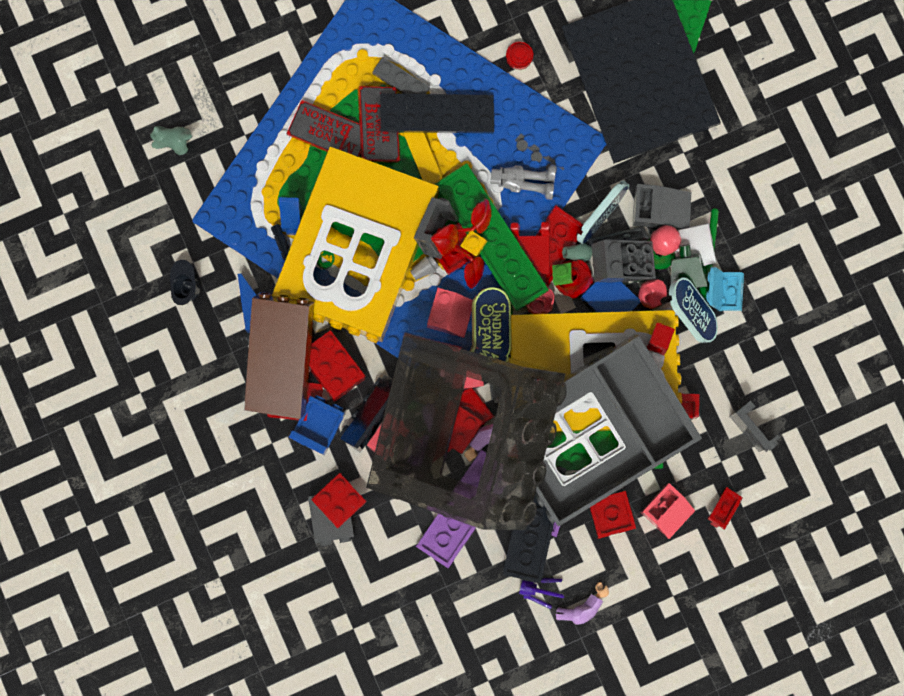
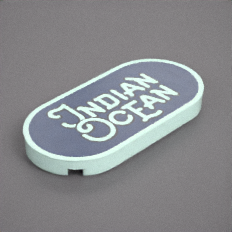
(603, 211)
(693, 310)

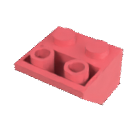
(668, 510)

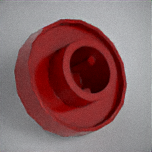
(519, 55)

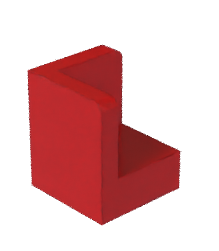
(660, 339)
(691, 405)

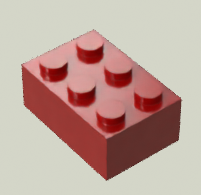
(334, 366)

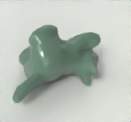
(171, 138)

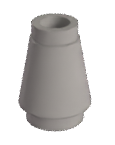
(425, 267)

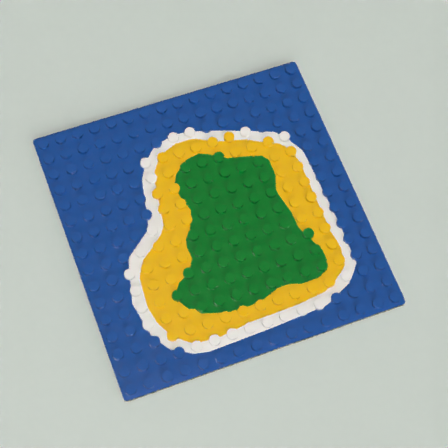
(341, 60)

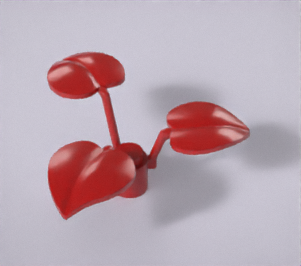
(447, 238)

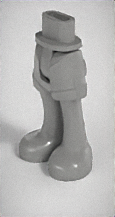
(514, 179)

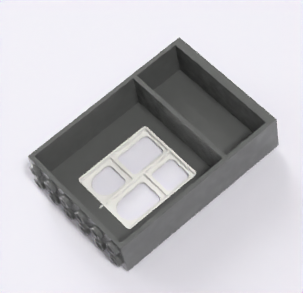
(639, 412)

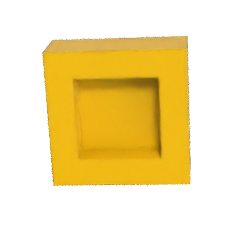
(473, 243)

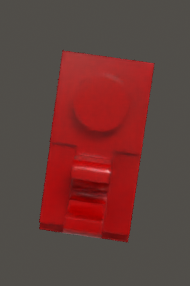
(725, 508)

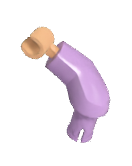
(479, 441)
(586, 611)

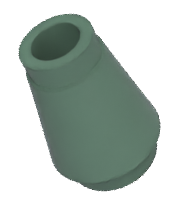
(578, 252)

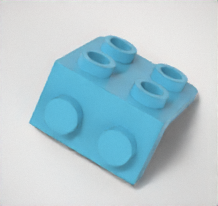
(725, 290)

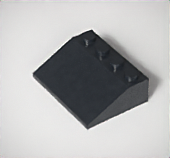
(369, 417)

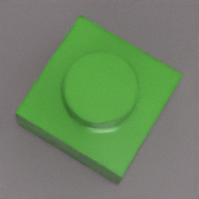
(562, 274)

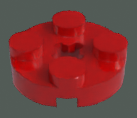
(582, 281)

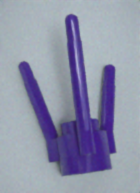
(529, 588)

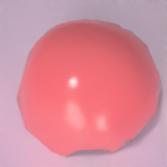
(665, 240)
(652, 292)
(543, 304)

